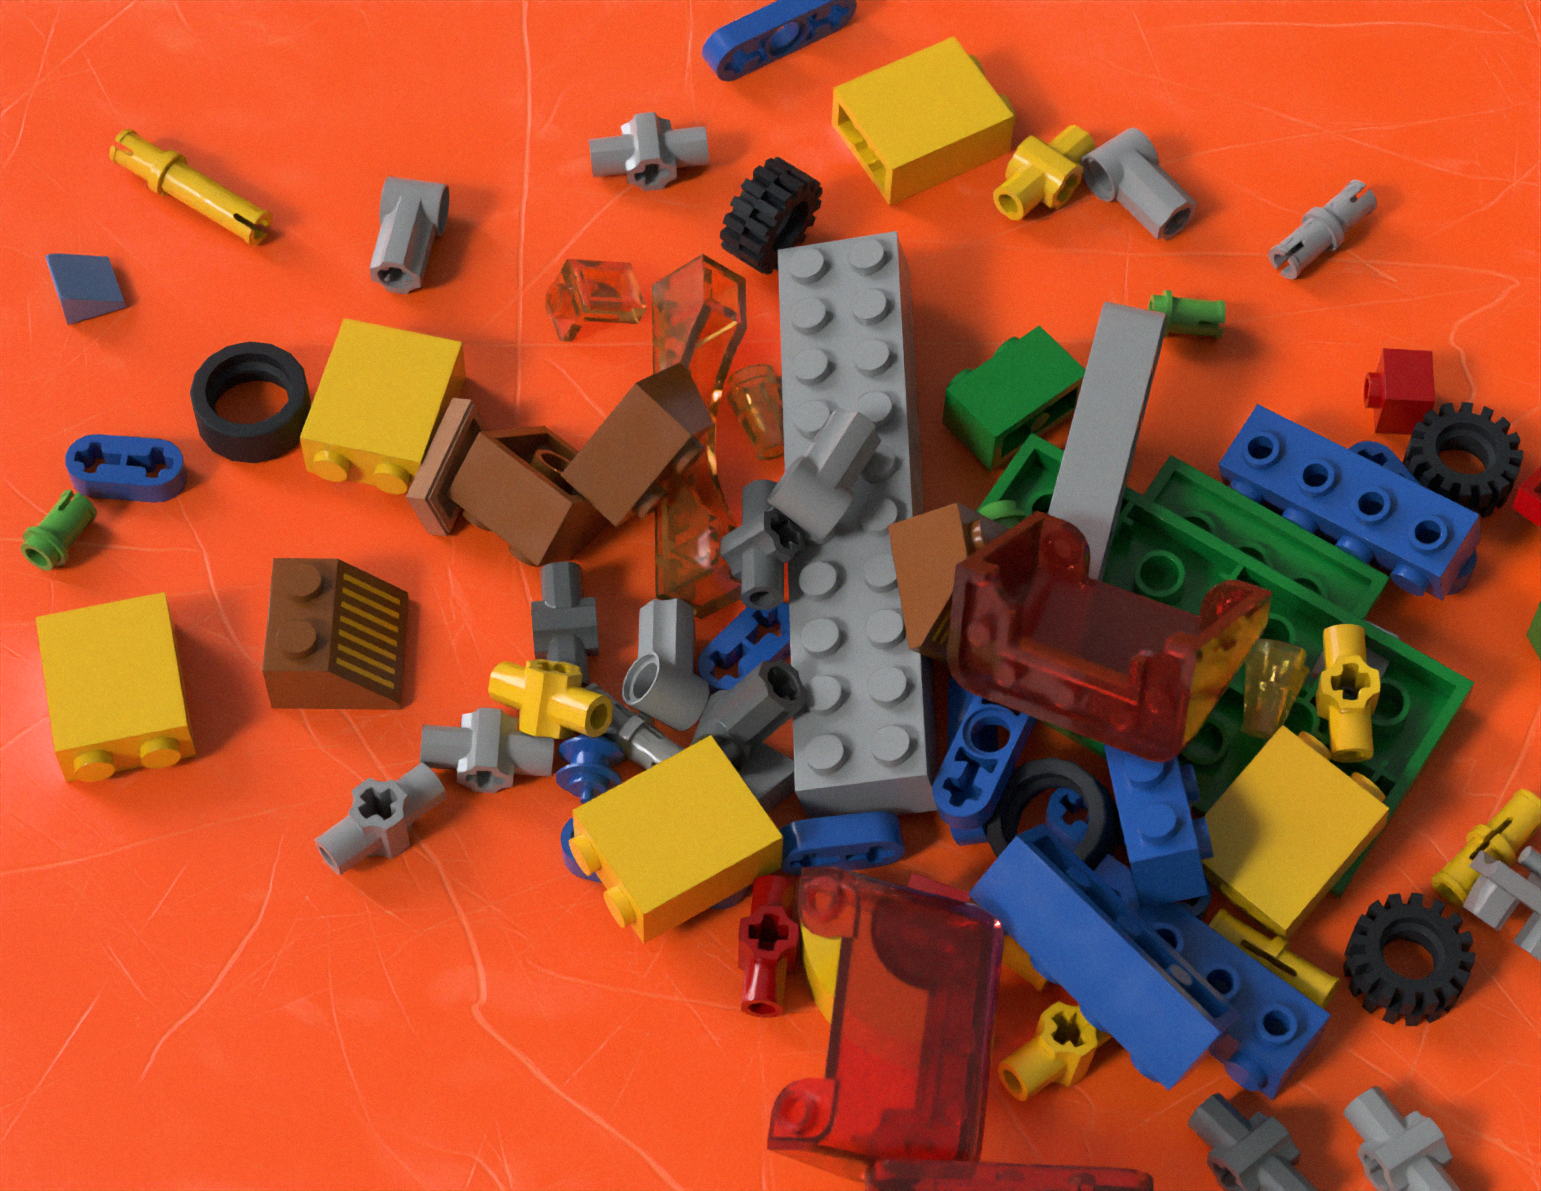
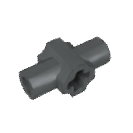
(761, 547)
(565, 620)
(1249, 1152)

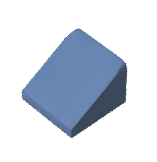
(84, 285)

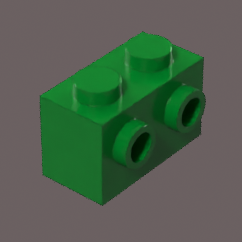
(1018, 391)

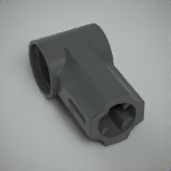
(751, 710)

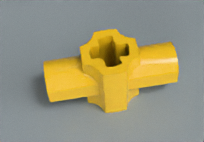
(1043, 172)
(550, 699)
(1348, 719)
(1045, 1056)

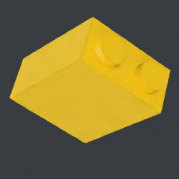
(923, 120)
(380, 404)
(115, 688)
(1289, 831)
(675, 840)

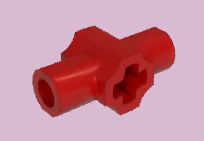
(767, 970)

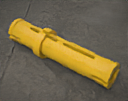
(170, 174)

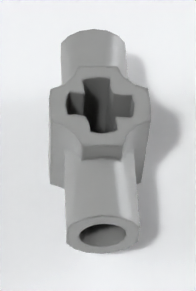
(649, 151)
(486, 750)
(380, 818)
(1397, 1149)

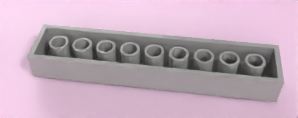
(870, 700)

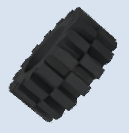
(770, 214)
(1476, 436)
(1424, 927)

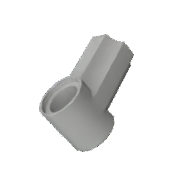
(1131, 173)
(409, 220)
(819, 484)
(663, 675)

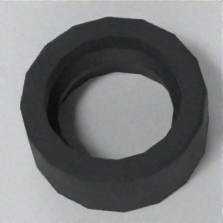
(240, 365)
(1047, 773)

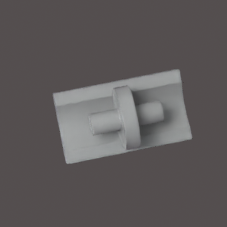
(1501, 890)

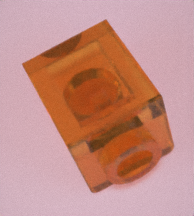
(593, 294)

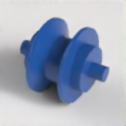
(589, 766)

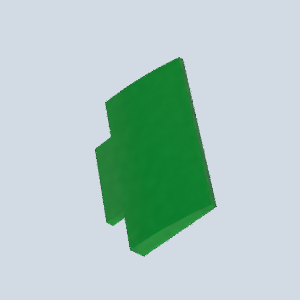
(1201, 532)

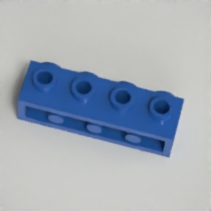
(1352, 502)
(1158, 828)
(1105, 957)
(1278, 1020)

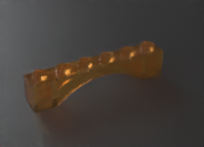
(700, 323)

